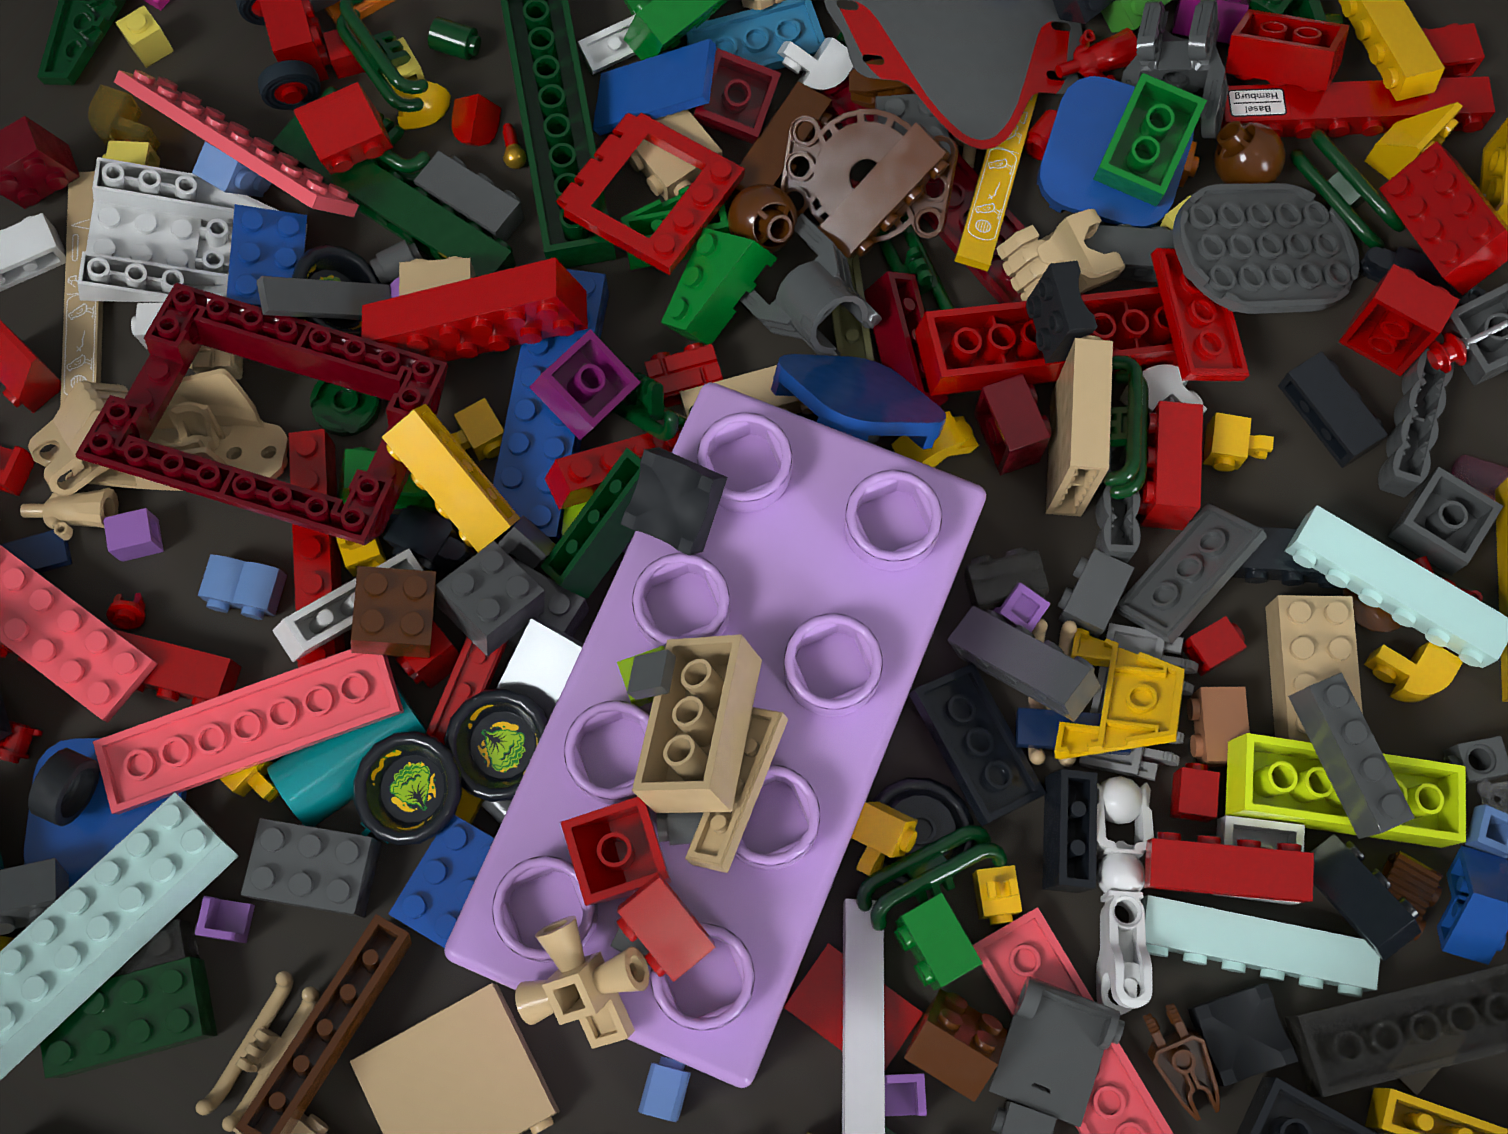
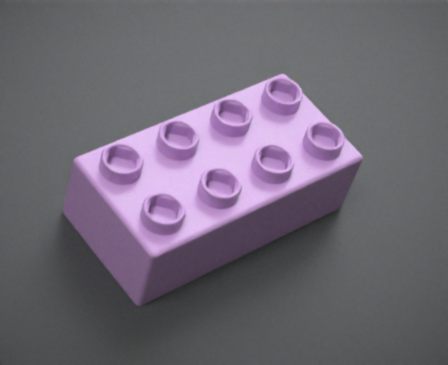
(836, 580)

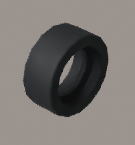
(63, 787)

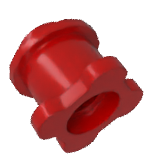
(17, 744)

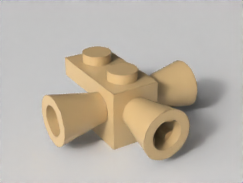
(583, 986)

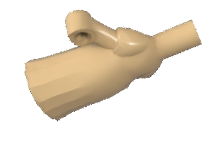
(77, 509)

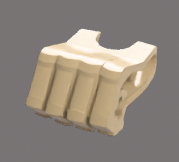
(1028, 257)
(68, 432)

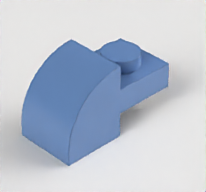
(1488, 831)

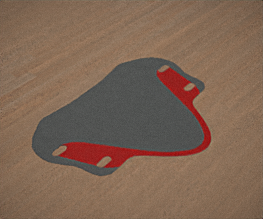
(963, 57)

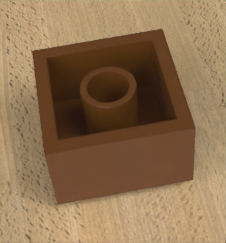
(393, 612)
(957, 1044)

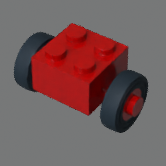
(297, 47)

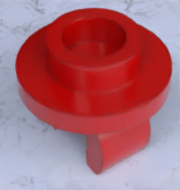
(126, 613)

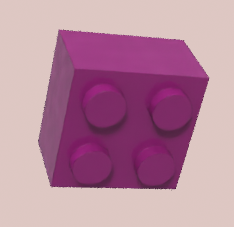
(584, 384)

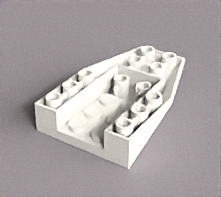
(156, 231)

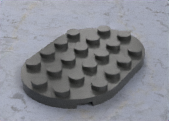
(1265, 248)

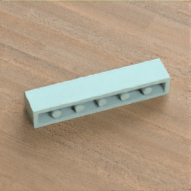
(1400, 588)
(1261, 945)

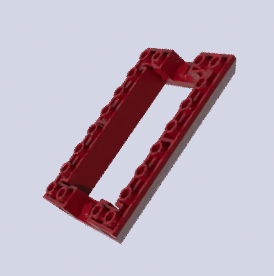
(203, 318)

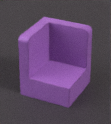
(133, 534)
(1023, 607)
(224, 919)
(905, 1095)

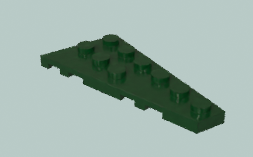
(74, 38)

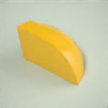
(436, 104)

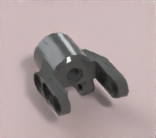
(1182, 62)
(812, 294)

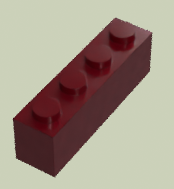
(900, 306)

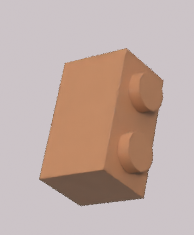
(1218, 718)

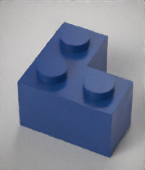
(1478, 911)

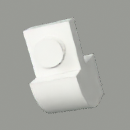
(824, 70)
(1166, 385)

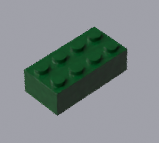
(133, 1019)

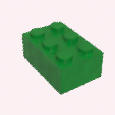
(1150, 139)

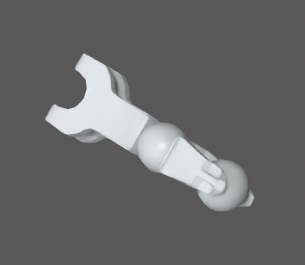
(1121, 876)

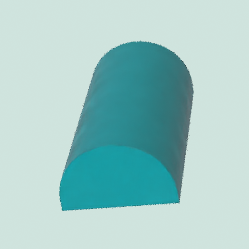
(321, 776)

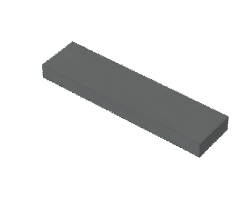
(317, 297)

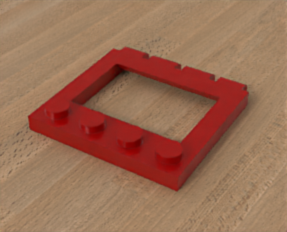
(688, 216)

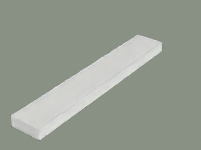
(862, 1023)

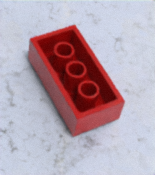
(1449, 218)

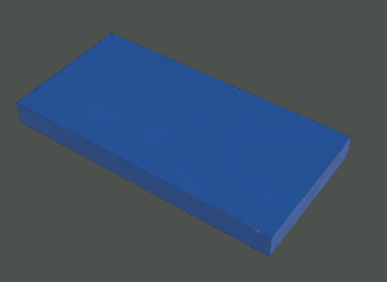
(656, 85)

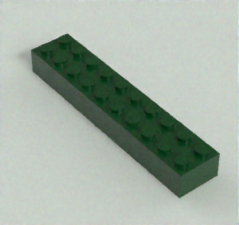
(553, 122)

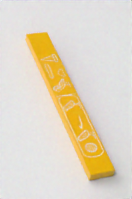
(992, 196)

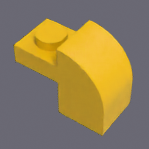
(954, 439)
(1415, 679)

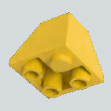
(1411, 138)

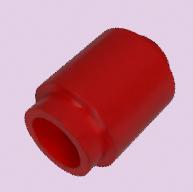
(1039, 134)

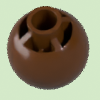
(1248, 154)
(763, 215)

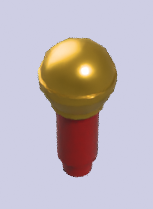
(514, 155)

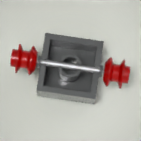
(1475, 338)

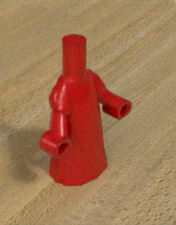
(1103, 56)

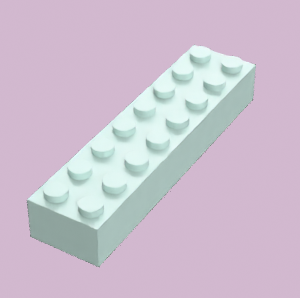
(103, 923)

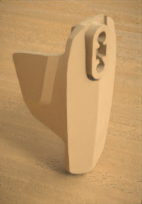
(217, 422)

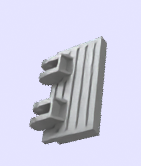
(1134, 764)

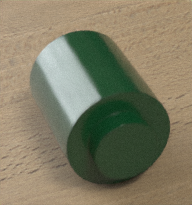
(454, 38)

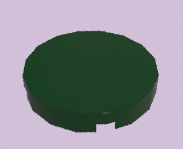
(342, 409)

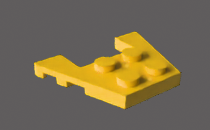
(1138, 703)

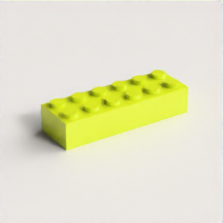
(1288, 784)

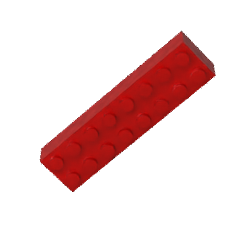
(998, 341)

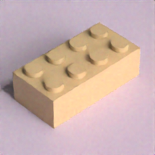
(1307, 644)
(699, 727)

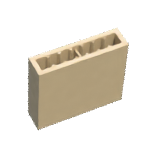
(1080, 427)
(458, 1074)

